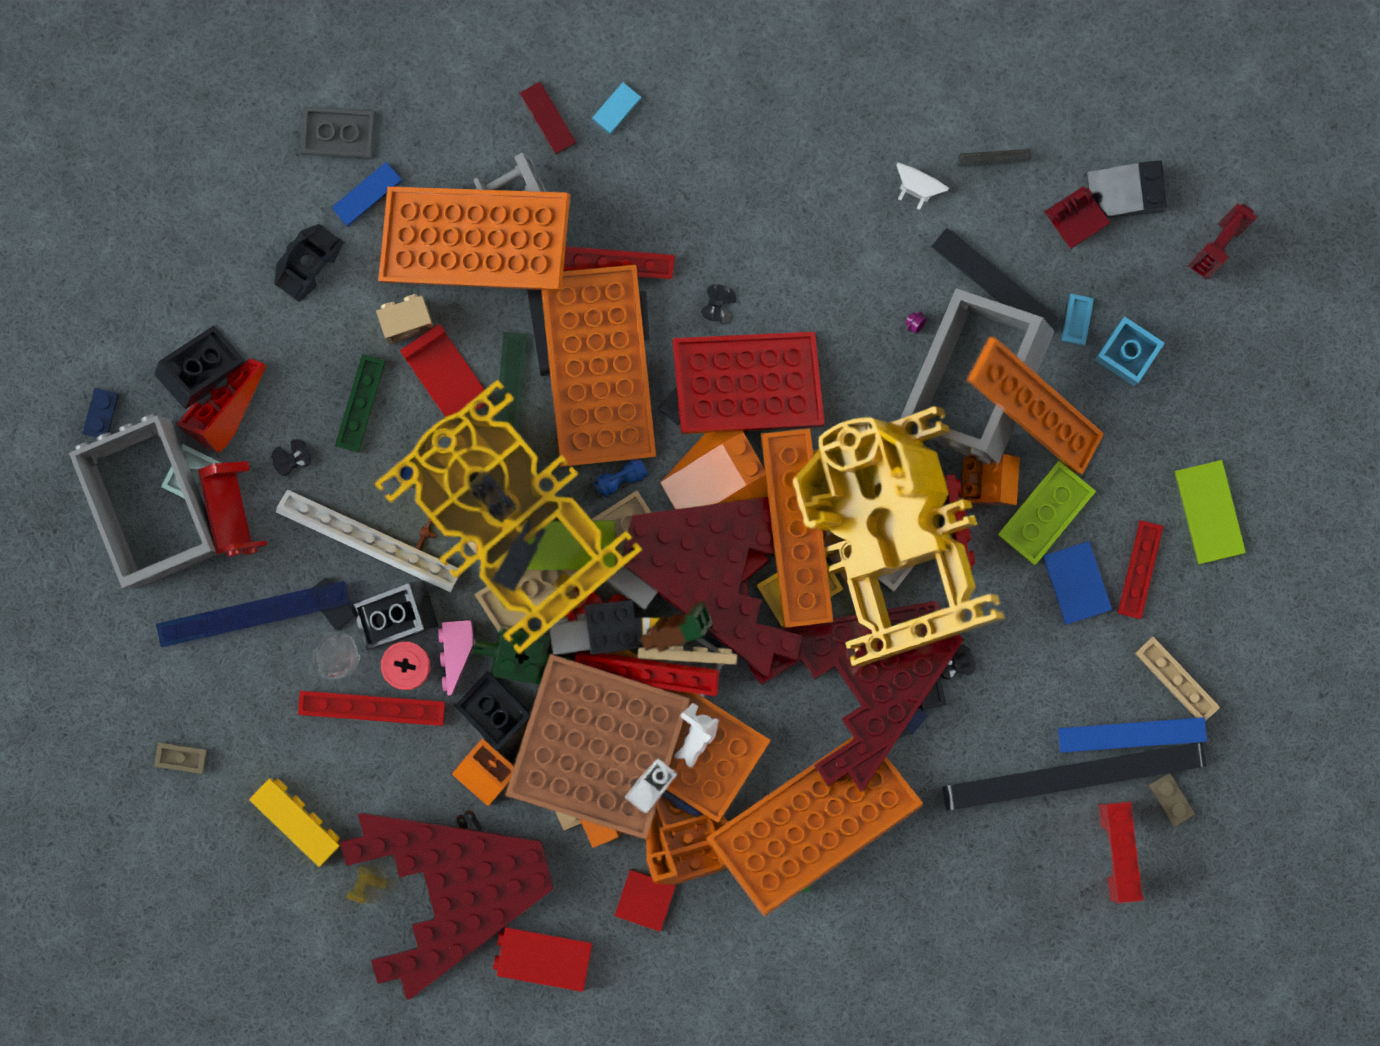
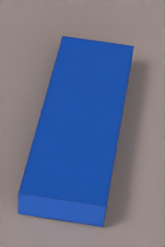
(366, 194)

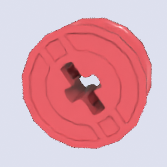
(412, 678)

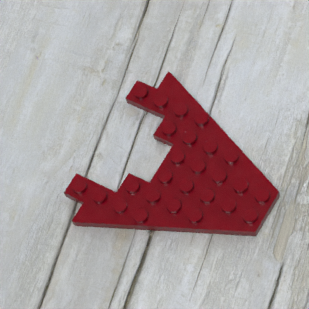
(702, 557)
(885, 689)
(473, 885)

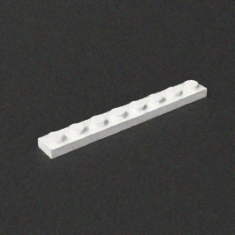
(367, 540)

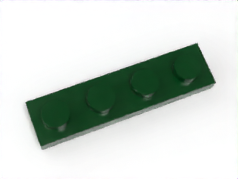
(360, 403)

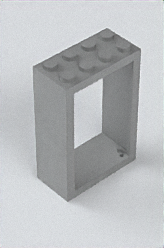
(1031, 352)
(86, 467)

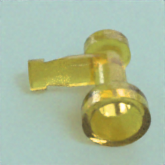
(570, 590)
(364, 878)

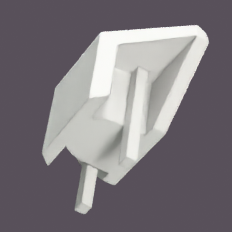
(919, 184)

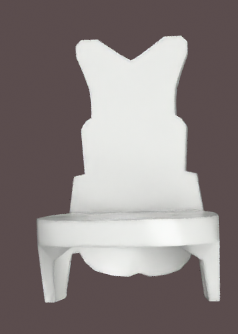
(701, 733)

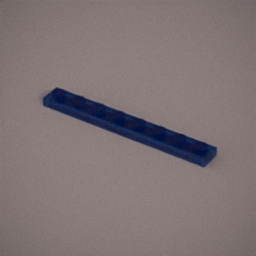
(253, 614)

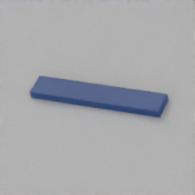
(1132, 734)

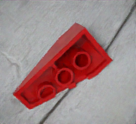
(220, 416)

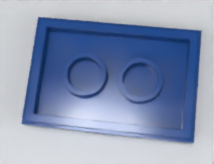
(1077, 583)

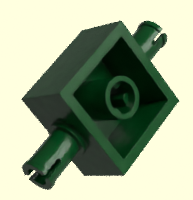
(506, 663)

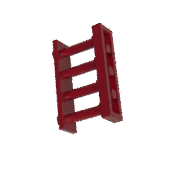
(1213, 255)

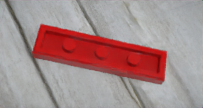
(1140, 569)

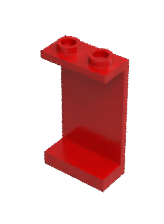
(443, 371)
(226, 508)
(543, 959)

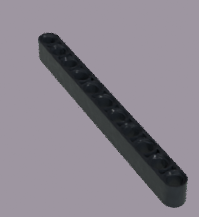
(1074, 776)

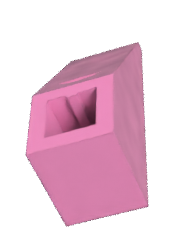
(458, 644)

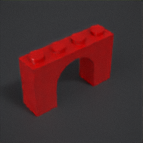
(1125, 878)

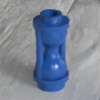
(630, 473)

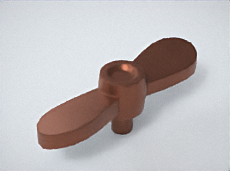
(425, 533)

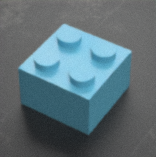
(1129, 351)

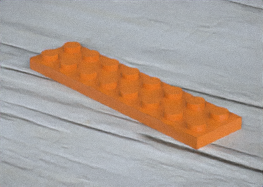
(1035, 406)
(797, 547)

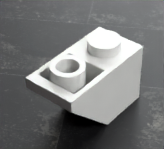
(650, 786)

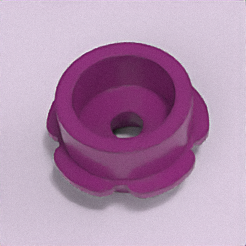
(916, 322)

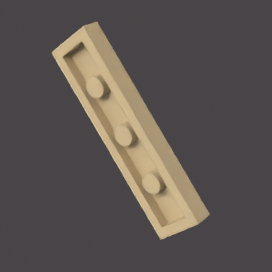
(698, 655)
(1176, 679)

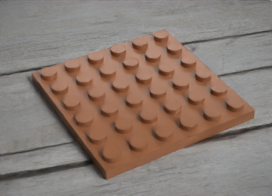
(592, 743)

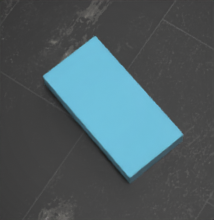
(616, 108)
(1077, 319)

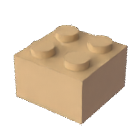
(404, 319)

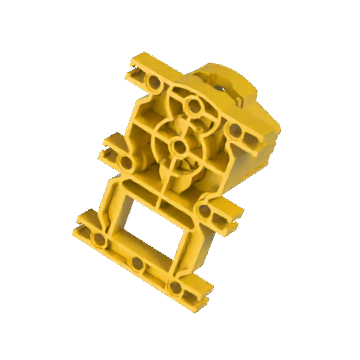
(446, 498)
(891, 526)

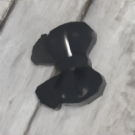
(718, 295)
(299, 457)
(962, 663)

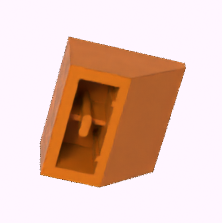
(990, 483)
(484, 772)

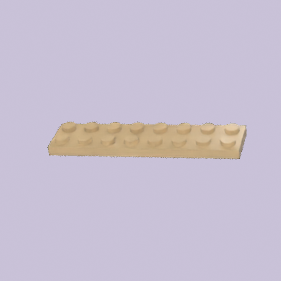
(538, 583)

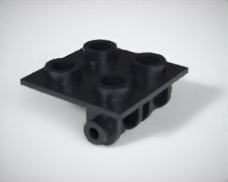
(498, 503)
(611, 627)

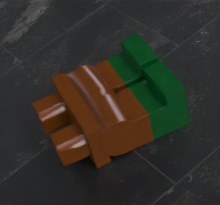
(678, 629)

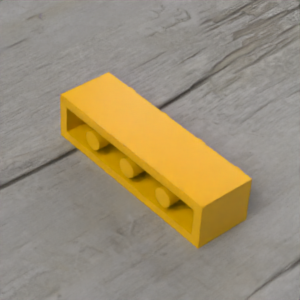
(295, 821)

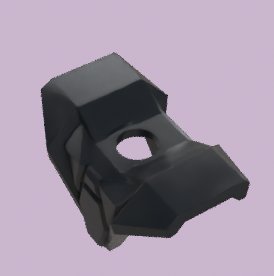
(289, 272)

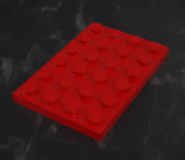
(748, 382)

